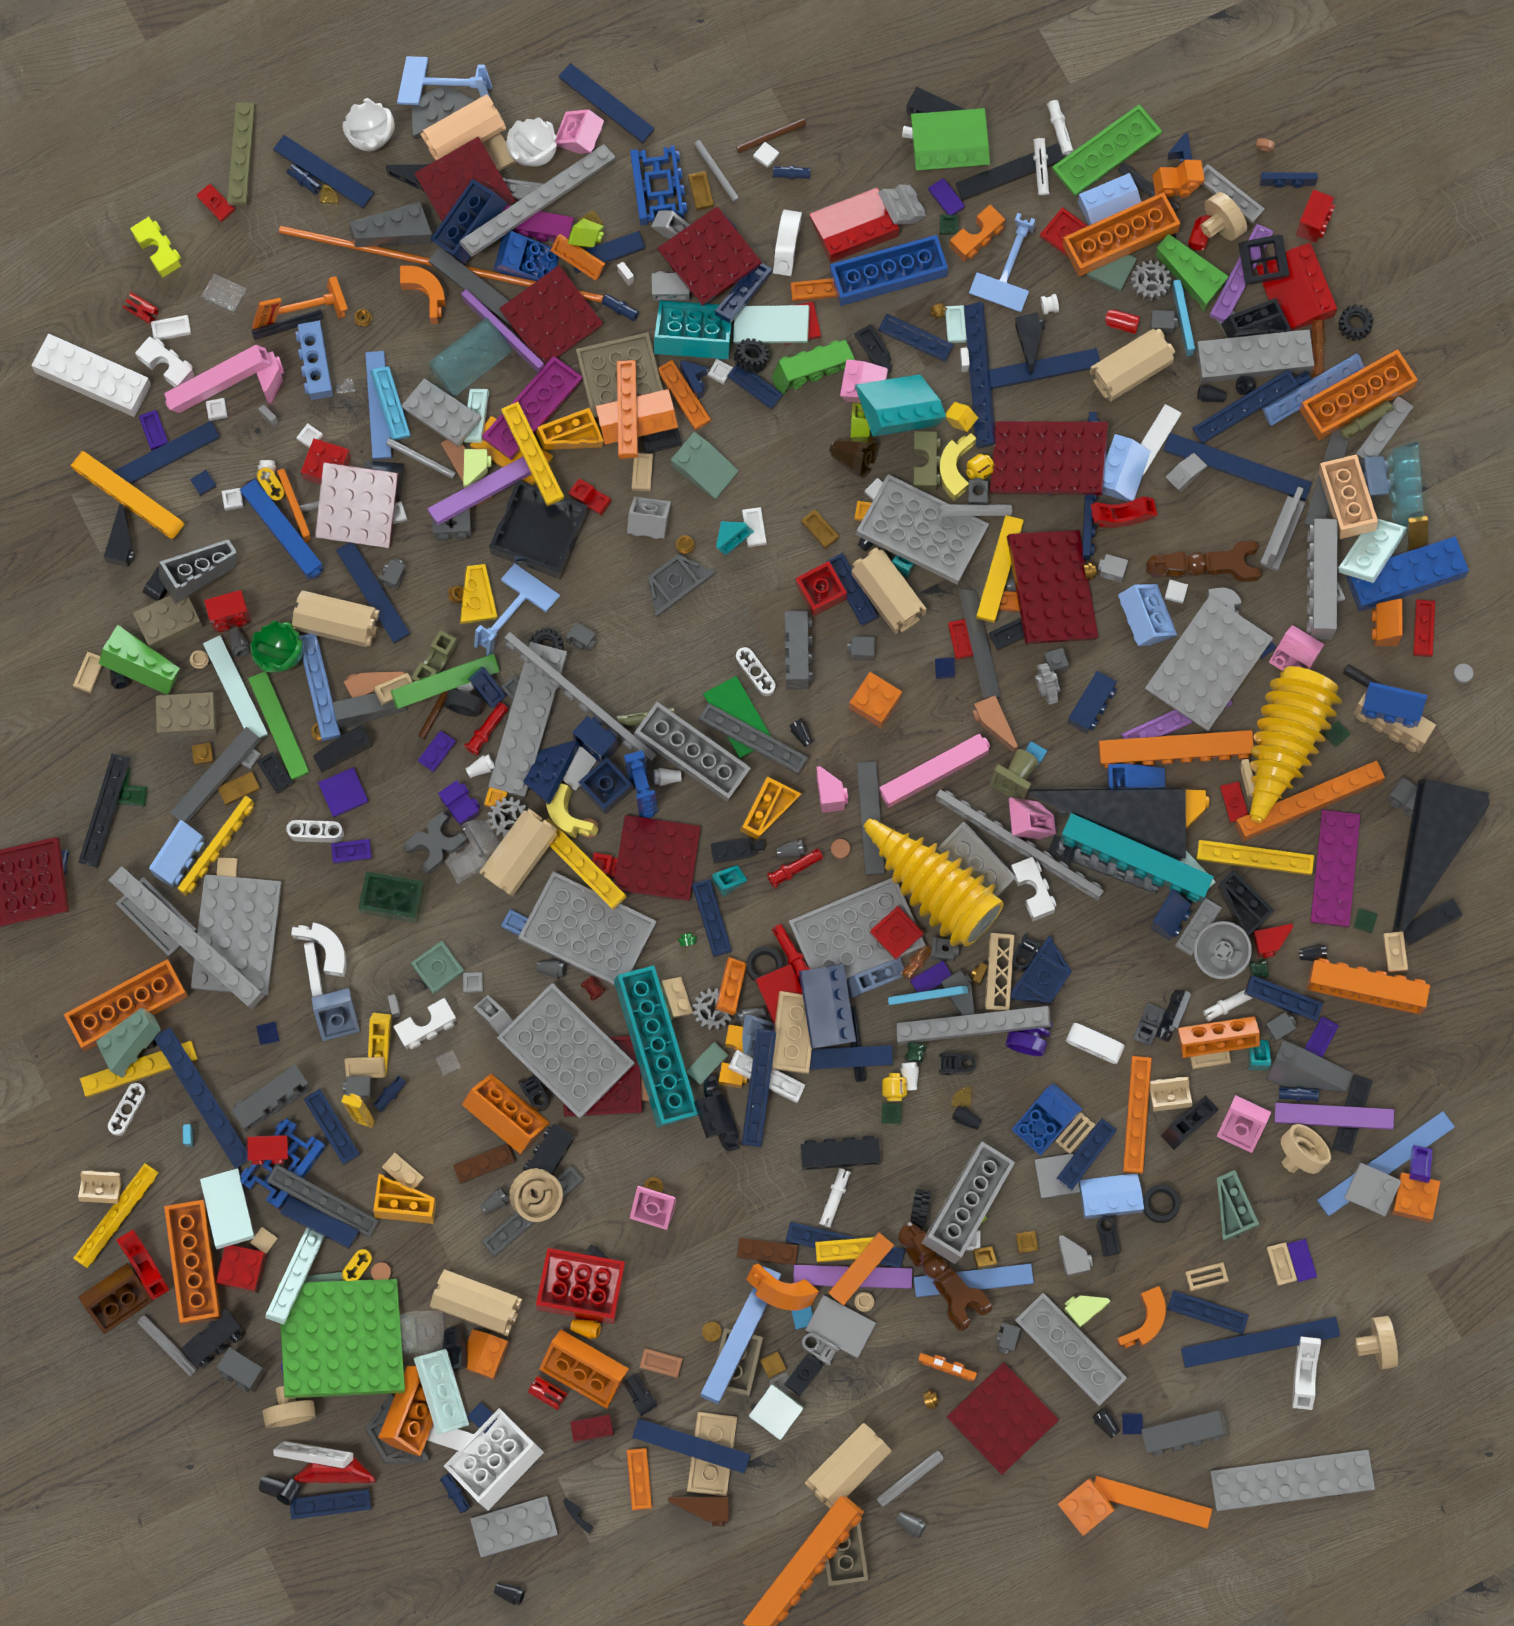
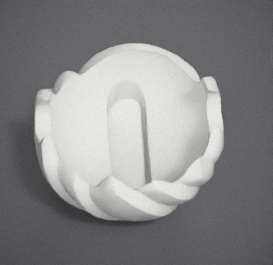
(368, 125)
(531, 142)

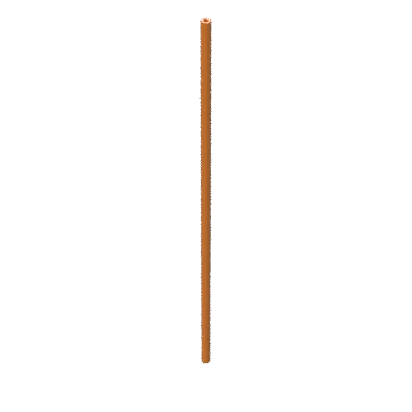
(417, 259)

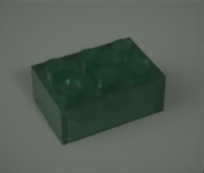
(391, 897)

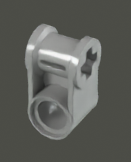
(821, 1348)

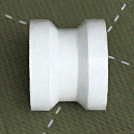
(1049, 304)

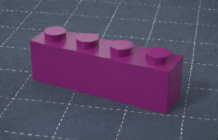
(545, 226)

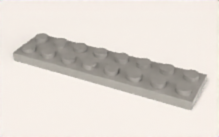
(526, 723)
(1292, 1480)

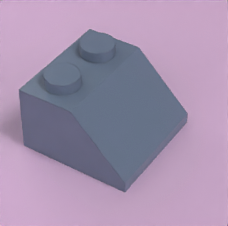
(1375, 476)
(335, 1014)

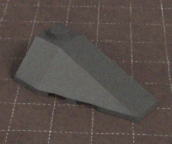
(1299, 1067)

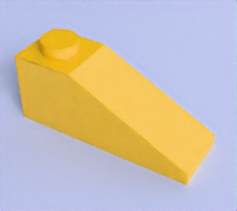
(380, 1036)

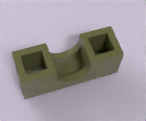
(926, 445)
(440, 653)

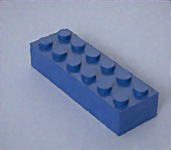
(888, 270)
(1411, 574)

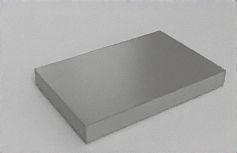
(840, 1326)

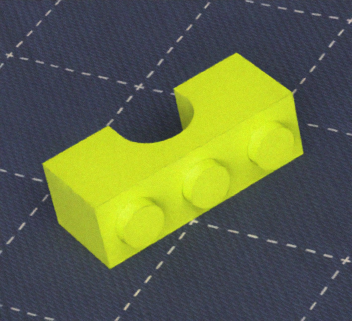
(148, 234)

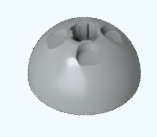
(1212, 942)

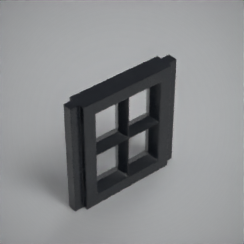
(1280, 257)

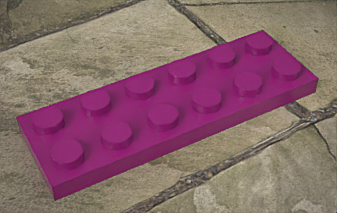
(537, 402)
(1335, 868)

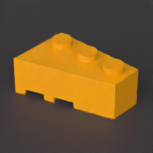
(571, 432)
(767, 807)
(402, 1203)

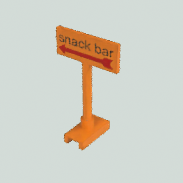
(268, 310)

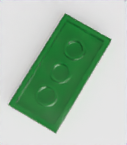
(733, 700)

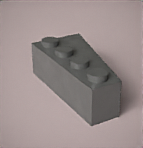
(392, 227)
(196, 568)
(796, 650)
(271, 1098)
(1185, 1432)

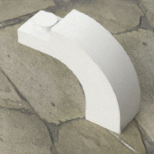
(786, 242)
(335, 954)
(1305, 1373)

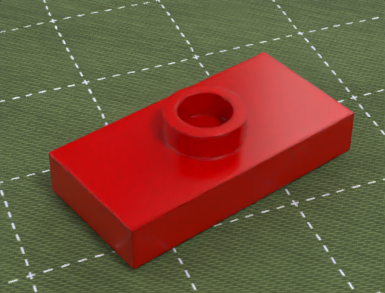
(215, 202)
(960, 639)
(1233, 801)

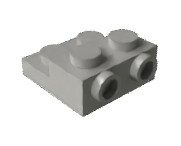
(902, 204)

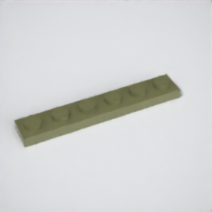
(241, 154)

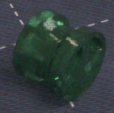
(1259, 969)
(915, 1052)

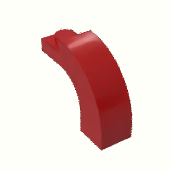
(1124, 514)
(143, 1264)

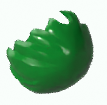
(276, 647)

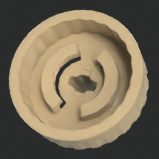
(1225, 218)
(1304, 1150)
(537, 1181)
(1381, 1343)
(288, 1411)

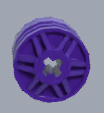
(1028, 1041)

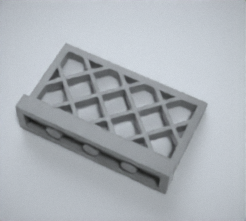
(1283, 531)

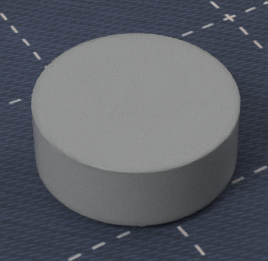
(1463, 673)

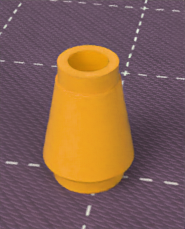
(586, 1328)

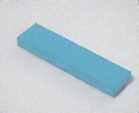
(1183, 317)
(390, 403)
(927, 995)

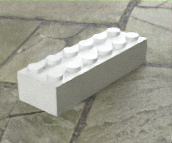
(91, 375)

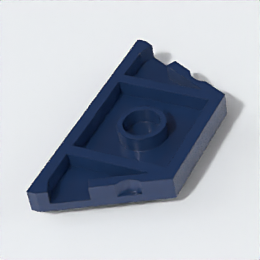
(549, 769)
(1043, 976)

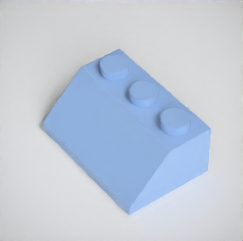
(1108, 199)
(1124, 468)
(1147, 614)
(177, 854)
(1111, 1196)

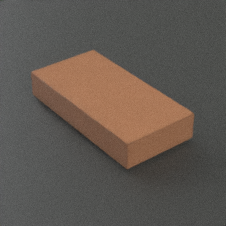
(661, 1363)

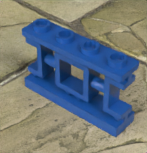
(643, 186)
(637, 772)
(300, 1171)

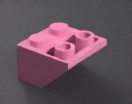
(1296, 650)
(1030, 819)

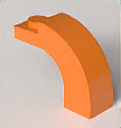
(420, 279)
(781, 1294)
(1155, 1314)

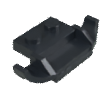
(716, 1115)

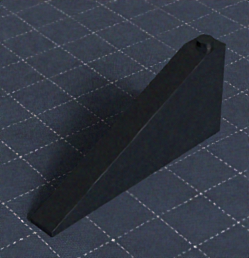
(1139, 813)
(1438, 829)

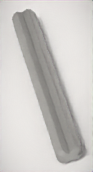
(975, 510)
(167, 1345)
(910, 1478)

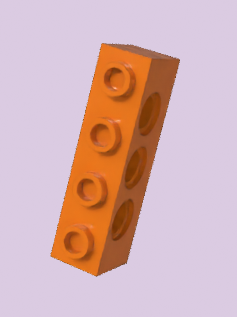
(1218, 1037)

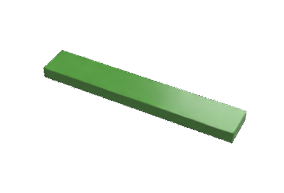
(441, 681)
(278, 725)

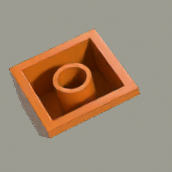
(1387, 623)
(485, 1353)

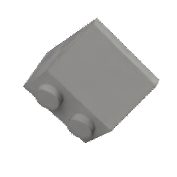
(648, 517)
(1372, 1189)

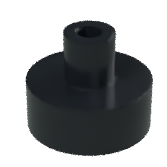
(1245, 385)

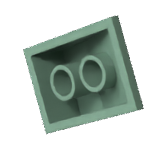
(703, 466)

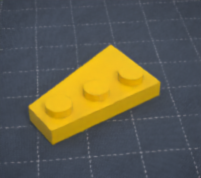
(477, 596)

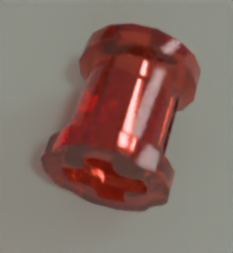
(592, 988)

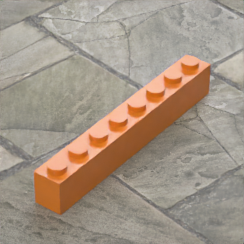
(1176, 748)
(1312, 800)
(806, 1564)

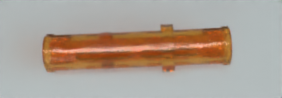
(1318, 347)

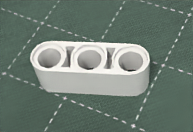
(306, 827)
(1095, 1043)

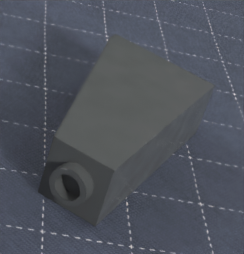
(362, 710)

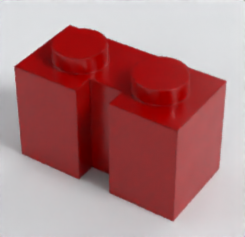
(267, 1148)

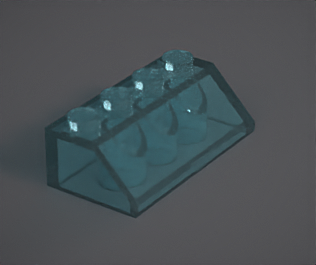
(469, 357)
(1406, 483)

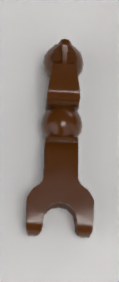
(1212, 563)
(946, 1280)

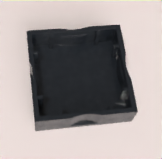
(538, 533)

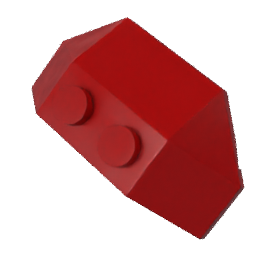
(319, 1473)

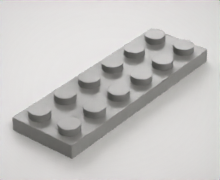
(1070, 1349)

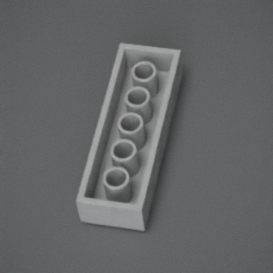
(1254, 356)
(1323, 579)
(691, 751)
(968, 1202)

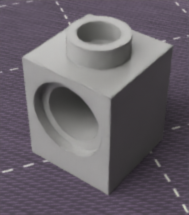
(1112, 568)

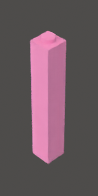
(217, 379)
(934, 770)

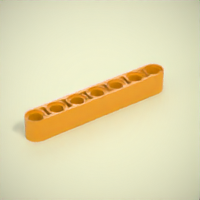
(127, 495)

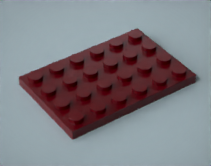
(1049, 458)
(1052, 587)

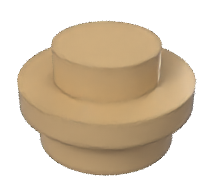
(199, 659)
(864, 1301)

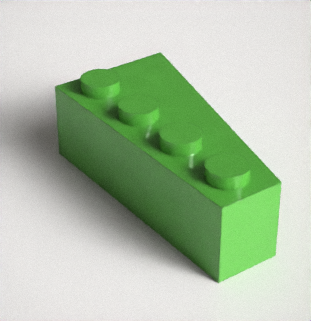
(1195, 273)
(811, 365)
(138, 661)

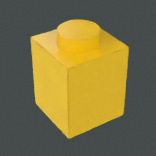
(961, 416)

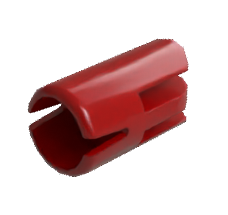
(1198, 239)
(143, 309)
(1122, 321)
(547, 1393)

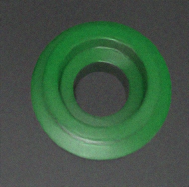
(687, 939)

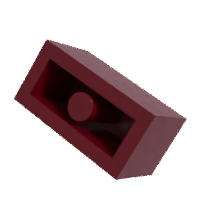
(592, 1429)

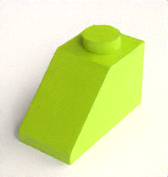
(586, 234)
(859, 423)

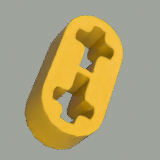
(274, 481)
(353, 1264)

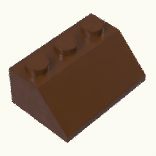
(115, 1298)

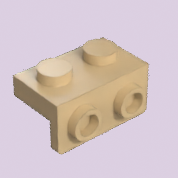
(675, 998)
(1170, 1094)
(100, 1187)

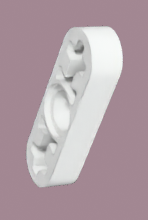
(751, 657)
(313, 969)
(139, 1099)

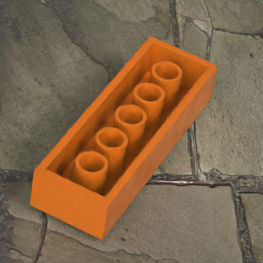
(1121, 234)
(1358, 394)
(1368, 986)
(151, 990)
(192, 1262)

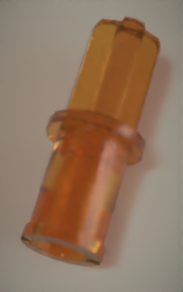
(916, 962)

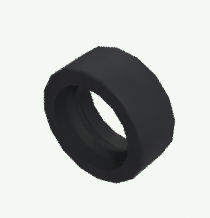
(463, 703)
(762, 951)
(1161, 1189)

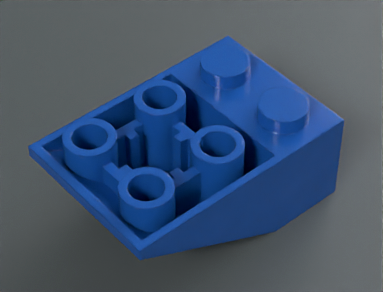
(524, 257)
(1134, 776)
(1046, 1119)

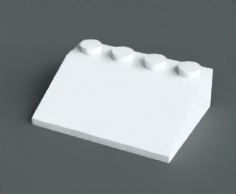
(504, 1460)

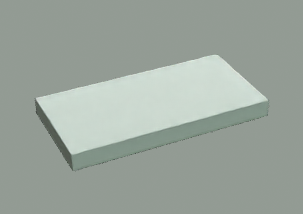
(772, 324)
(1372, 551)
(227, 1208)
(441, 1391)

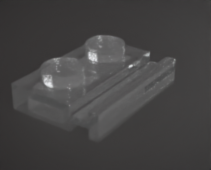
(224, 293)

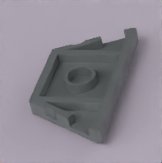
(435, 107)
(675, 581)
(387, 1453)

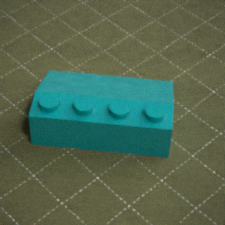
(691, 331)
(899, 405)

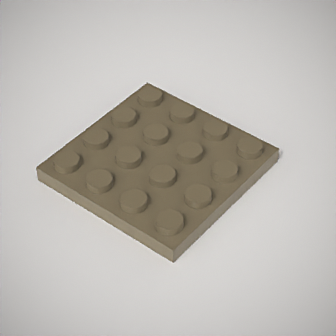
(599, 368)

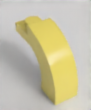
(950, 478)
(560, 815)

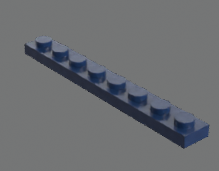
(979, 374)
(1088, 529)
(202, 1097)

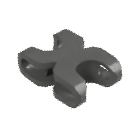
(435, 843)

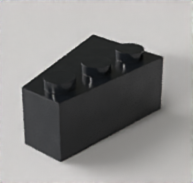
(1257, 320)
(1244, 903)
(213, 1340)

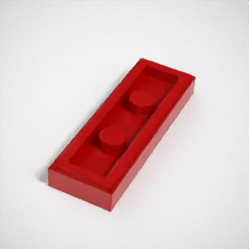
(1424, 628)

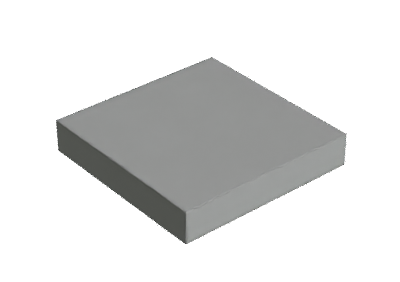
(1047, 1171)

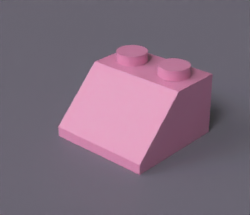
(579, 131)
(857, 373)
(271, 377)
(831, 792)
(1243, 1124)
(653, 1207)

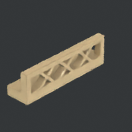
(991, 972)

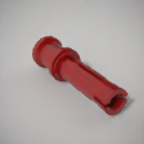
(481, 736)
(787, 871)
(794, 958)

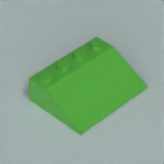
(950, 139)

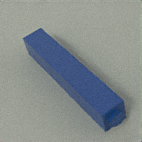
(282, 529)

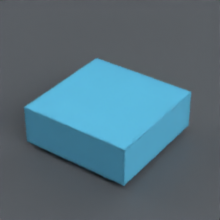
(188, 1135)

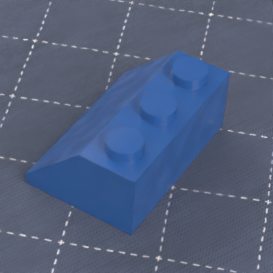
(1393, 704)

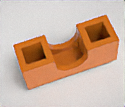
(967, 244)

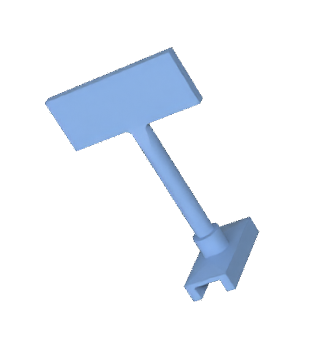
(414, 80)
(999, 290)
(528, 588)

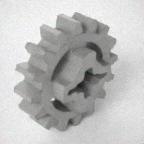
(1149, 272)
(1047, 683)
(501, 812)
(705, 1008)

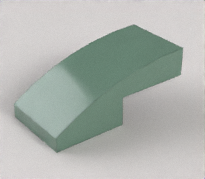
(707, 1063)

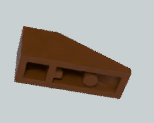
(710, 1509)

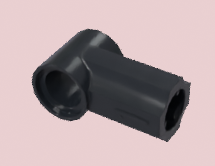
(1108, 1239)
(641, 1397)
(283, 1490)

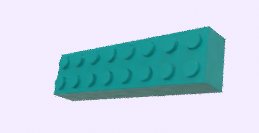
(1136, 857)
(655, 1046)

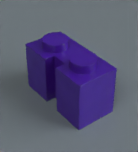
(459, 803)

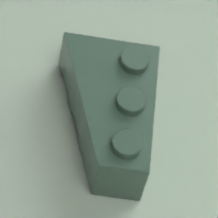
(127, 1040)
(1235, 1208)

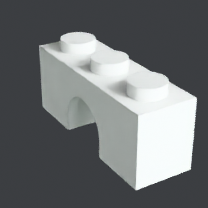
(153, 352)
(1028, 873)
(441, 1018)

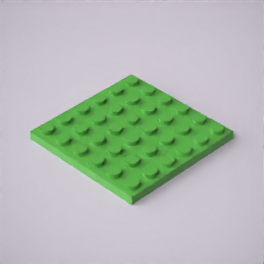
(343, 1340)

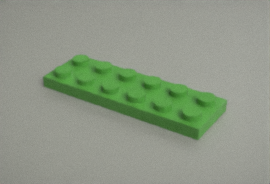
(1107, 150)

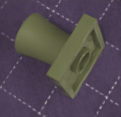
(1013, 780)

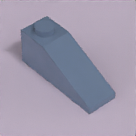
(874, 977)

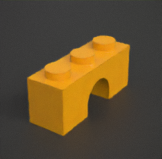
(727, 1076)

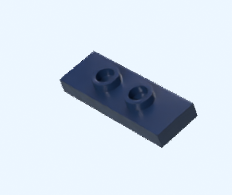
(1293, 179)
(755, 387)

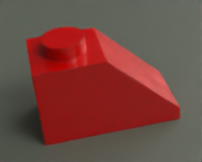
(1270, 940)

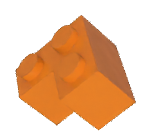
(1179, 180)

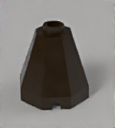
(855, 454)

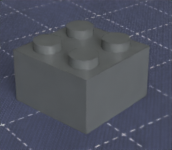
(242, 1370)

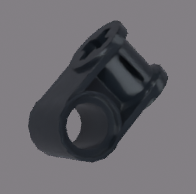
(154, 587)
(1026, 950)
(955, 1064)
(533, 1089)

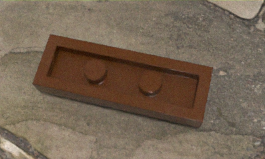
(484, 1163)
(767, 1251)

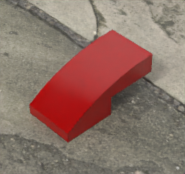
(589, 496)
(605, 863)

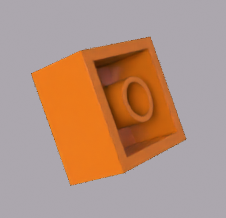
(875, 700)
(1415, 1199)
(1086, 1507)

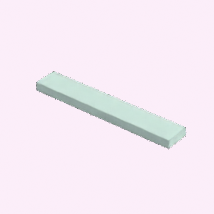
(234, 686)
(294, 1276)

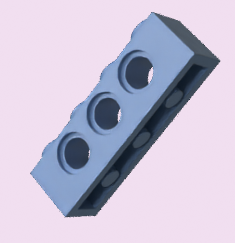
(313, 332)

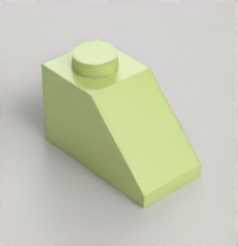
(475, 465)
(1084, 1308)

